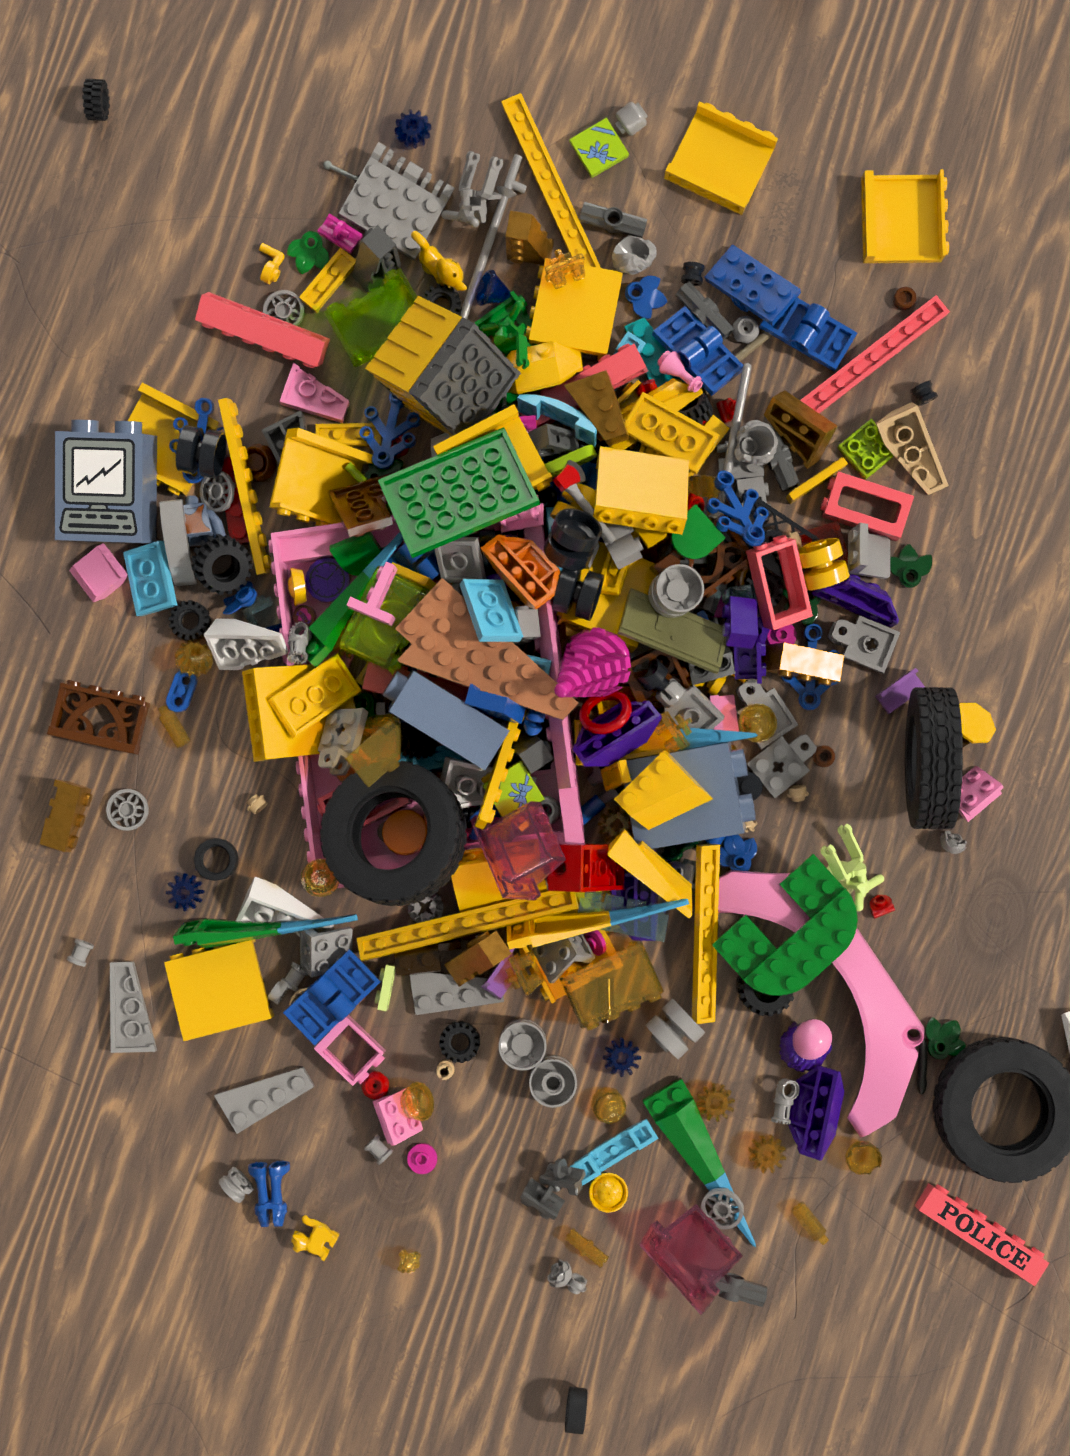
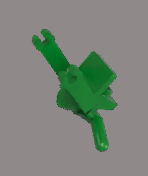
(509, 336)

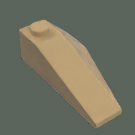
(910, 443)

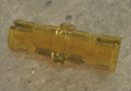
(586, 1248)

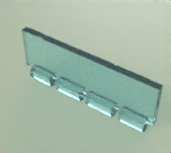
(648, 927)

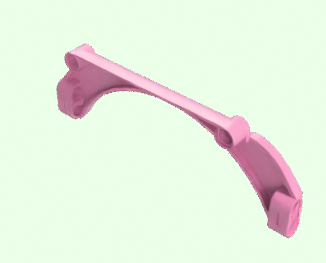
(880, 1003)

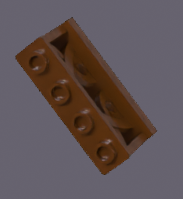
(722, 559)
(641, 694)
(120, 739)

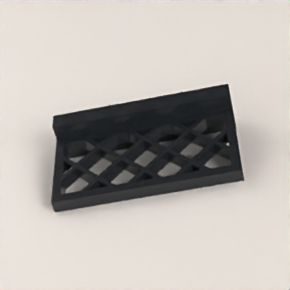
(768, 560)

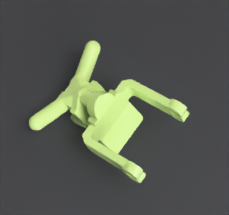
(852, 873)

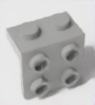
(868, 553)

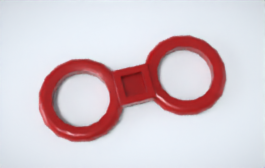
(610, 727)

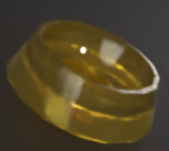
(758, 720)
(318, 879)
(417, 1102)

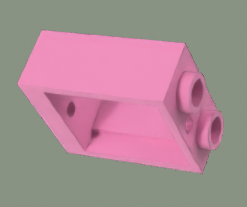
(362, 1074)

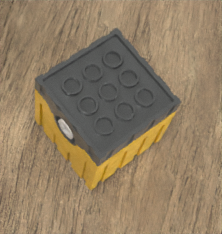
(442, 368)

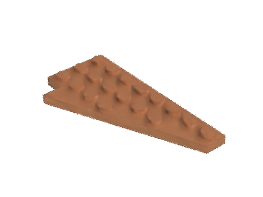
(449, 648)

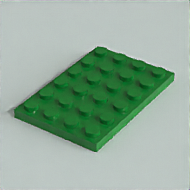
(458, 492)

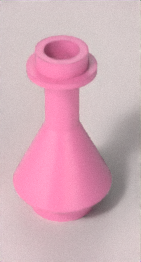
(671, 364)

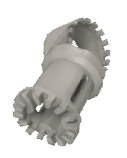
(298, 643)
(291, 982)
(784, 1102)

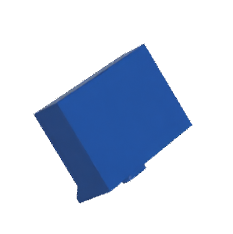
(494, 705)

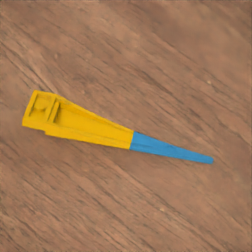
(696, 739)
(567, 925)

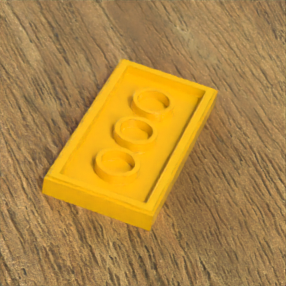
(670, 432)
(314, 695)

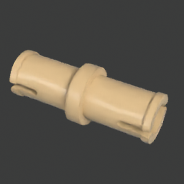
(447, 1074)

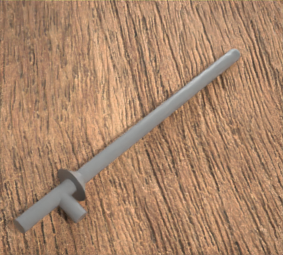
(507, 193)
(736, 423)

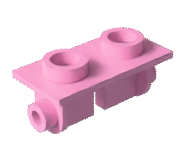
(527, 519)

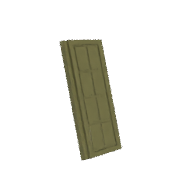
(682, 637)

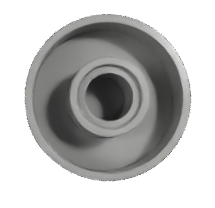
(676, 591)
(670, 1033)
(522, 1044)
(553, 1081)

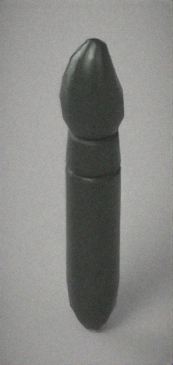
(922, 1066)

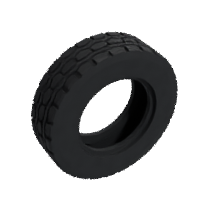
(933, 758)
(428, 870)
(953, 1102)

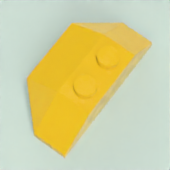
(548, 366)

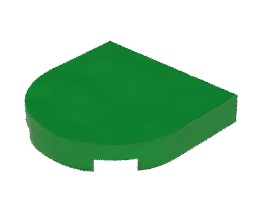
(698, 537)
(355, 552)

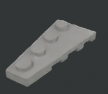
(441, 993)
(128, 1013)
(258, 1099)

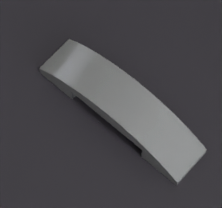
(176, 542)

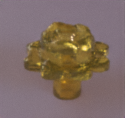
(409, 1261)

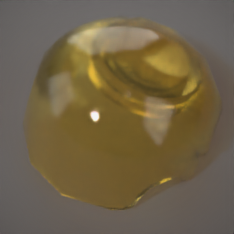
(608, 1105)
(863, 1157)

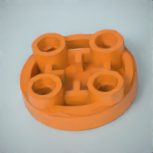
(404, 832)

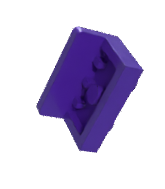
(748, 661)

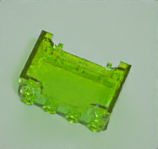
(370, 320)
(377, 641)

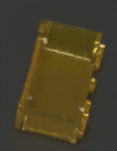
(611, 985)

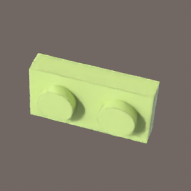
(387, 977)

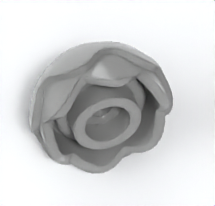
(745, 336)
(952, 842)
(560, 1274)

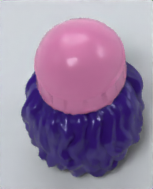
(805, 1045)

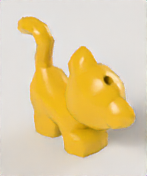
(443, 269)

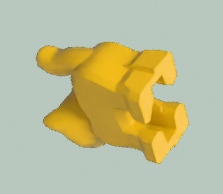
(315, 1243)

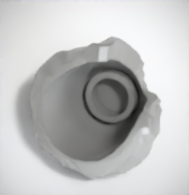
(633, 255)
(755, 443)

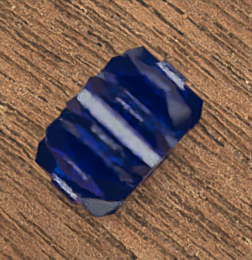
(409, 135)
(189, 884)
(614, 1055)

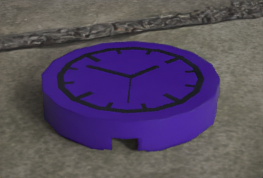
(326, 580)

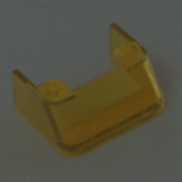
(377, 751)

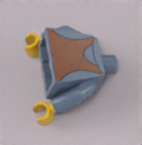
(200, 522)

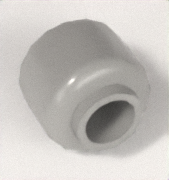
(631, 118)

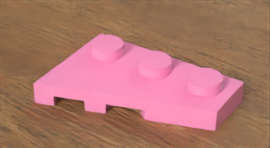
(311, 396)

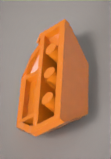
(523, 568)

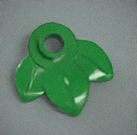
(308, 256)

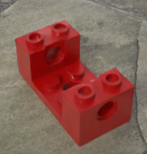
(586, 870)

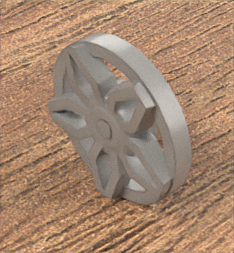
(283, 309)
(217, 492)
(127, 809)
(722, 1208)

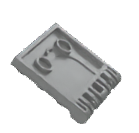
(395, 201)

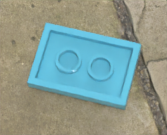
(150, 578)
(491, 610)

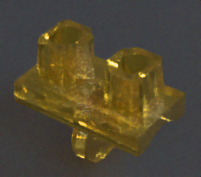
(563, 265)
(678, 740)
(528, 982)

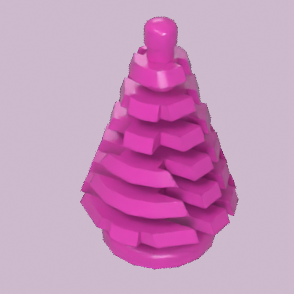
(593, 665)

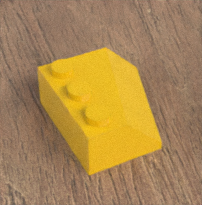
(661, 792)

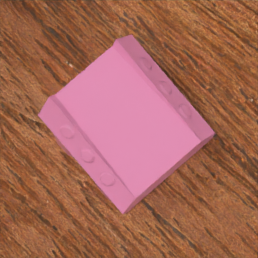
(99, 573)

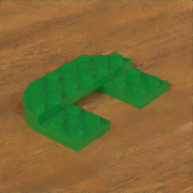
(807, 950)

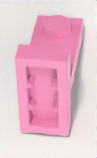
(376, 596)

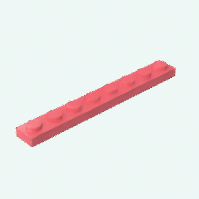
(876, 355)

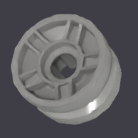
(236, 1185)

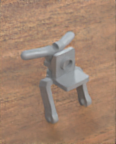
(473, 202)

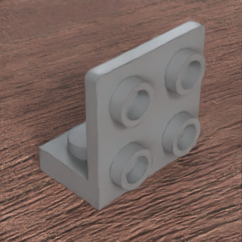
(323, 949)
(559, 955)

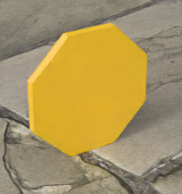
(976, 723)

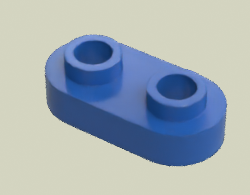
(179, 690)

